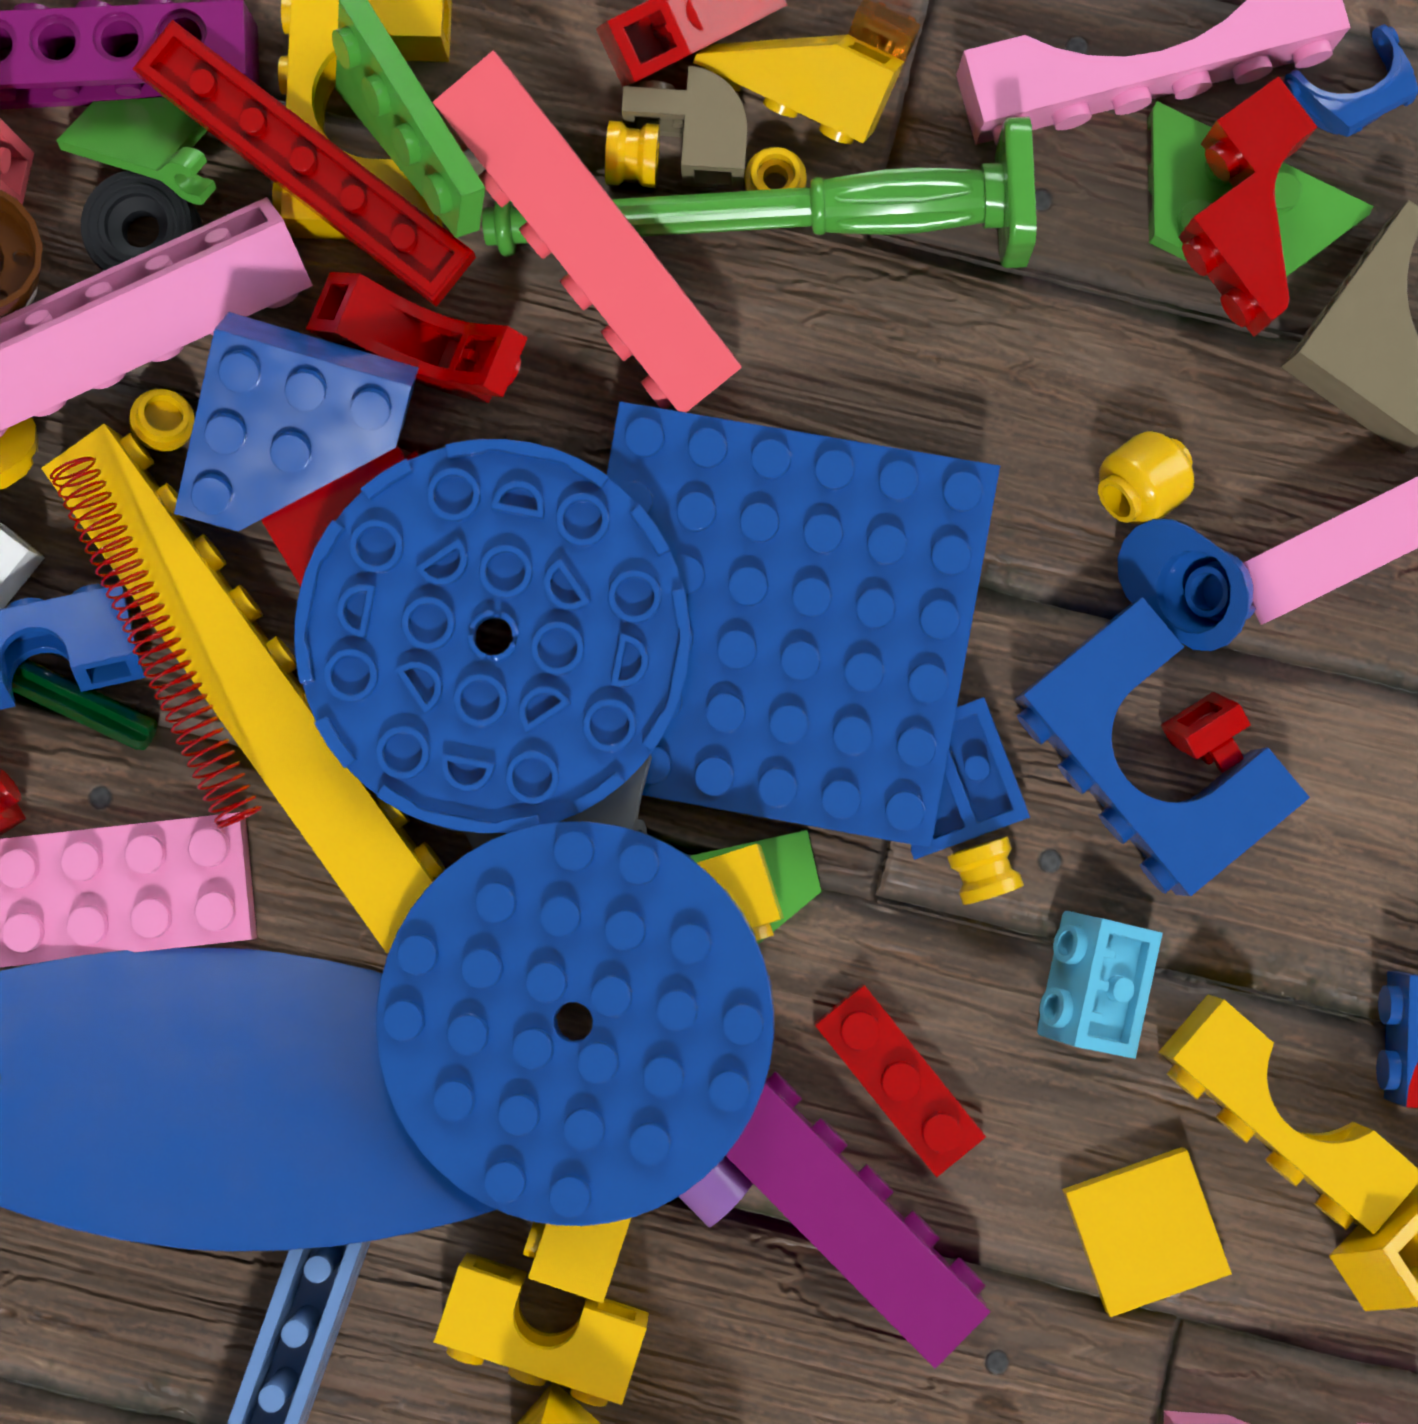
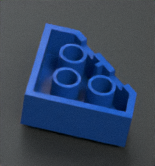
(284, 420)

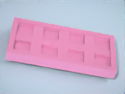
(125, 889)

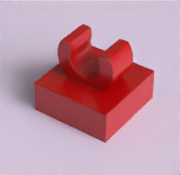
(1208, 730)

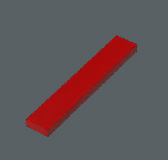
(304, 163)

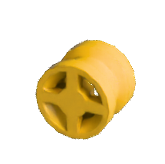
(632, 154)
(985, 871)

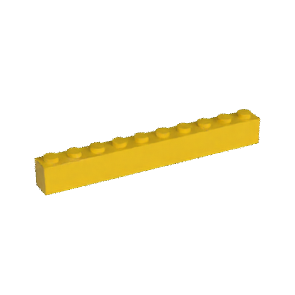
(252, 685)

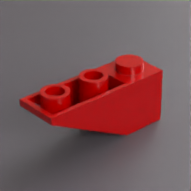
(672, 29)

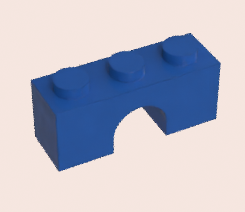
(75, 627)

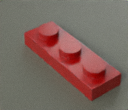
(899, 1080)

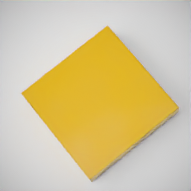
(1146, 1231)

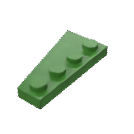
(402, 118)

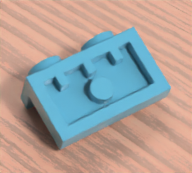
(1099, 984)

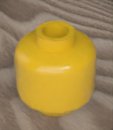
(1146, 478)

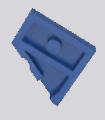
(977, 784)

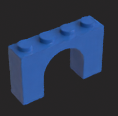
(1182, 840)

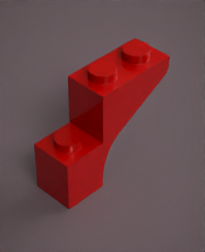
(1239, 234)

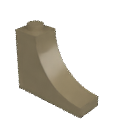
(1365, 342)

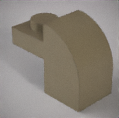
(707, 119)

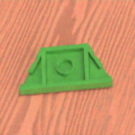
(1184, 185)

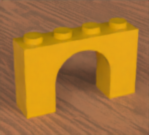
(309, 76)

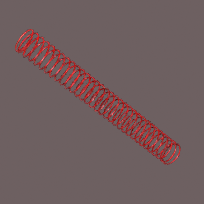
(237, 817)

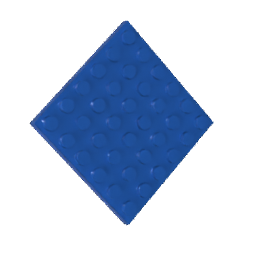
(821, 616)

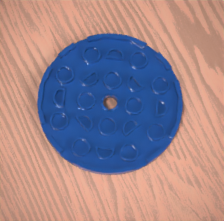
(396, 617)
(556, 1121)

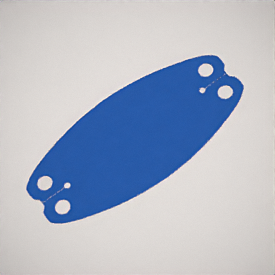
(207, 1103)

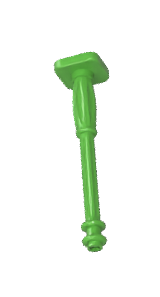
(859, 203)

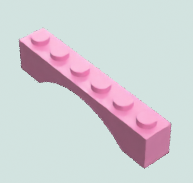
(1068, 87)

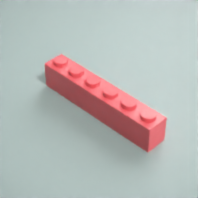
(587, 234)

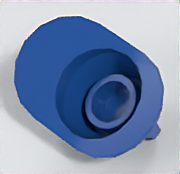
(1187, 582)

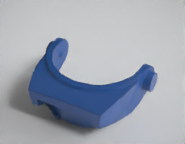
(1352, 111)

